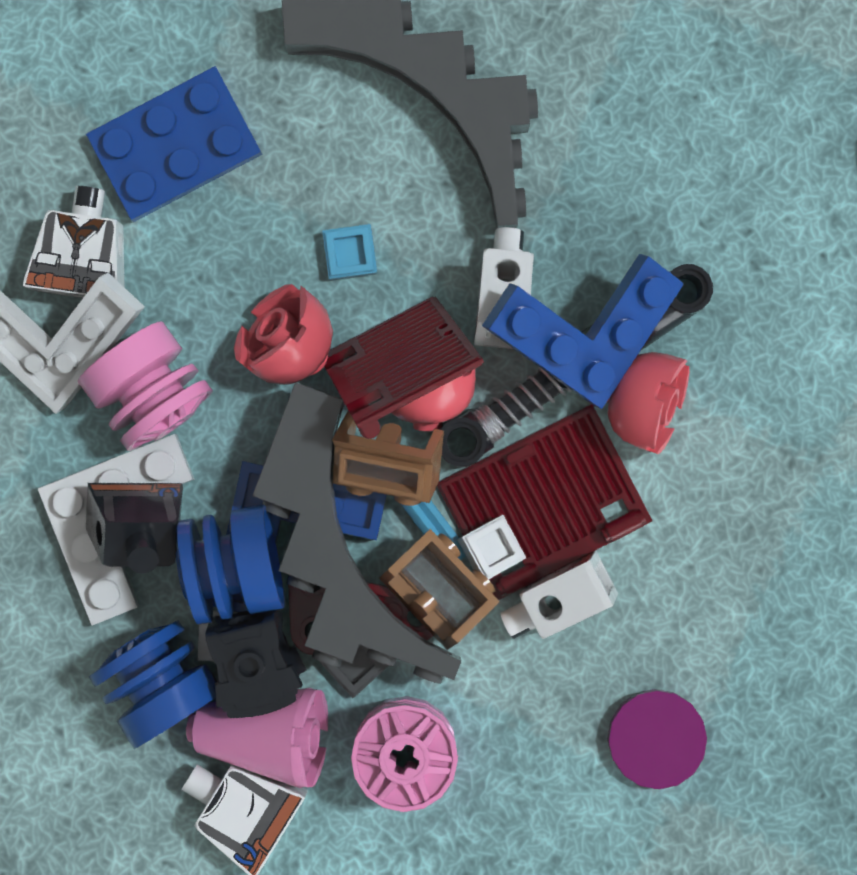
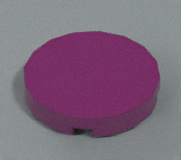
(657, 739)

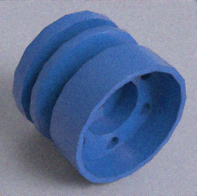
(229, 564)
(155, 683)

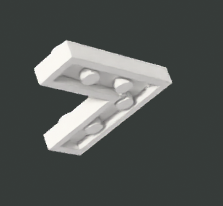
(55, 364)
(102, 588)

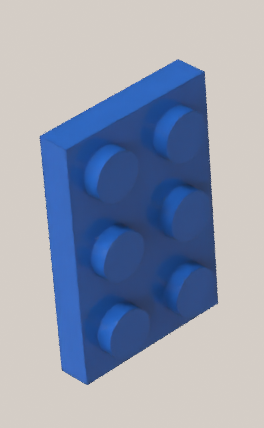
(174, 144)

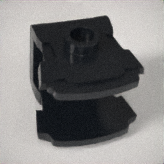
(253, 664)

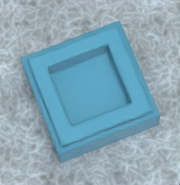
(349, 252)

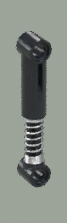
(491, 421)

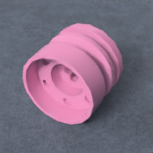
(146, 387)
(391, 727)

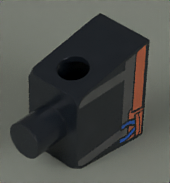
(134, 523)

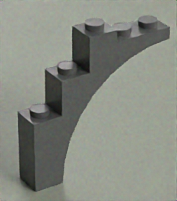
(435, 67)
(350, 613)

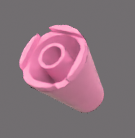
(272, 744)

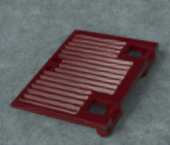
(399, 362)
(549, 496)

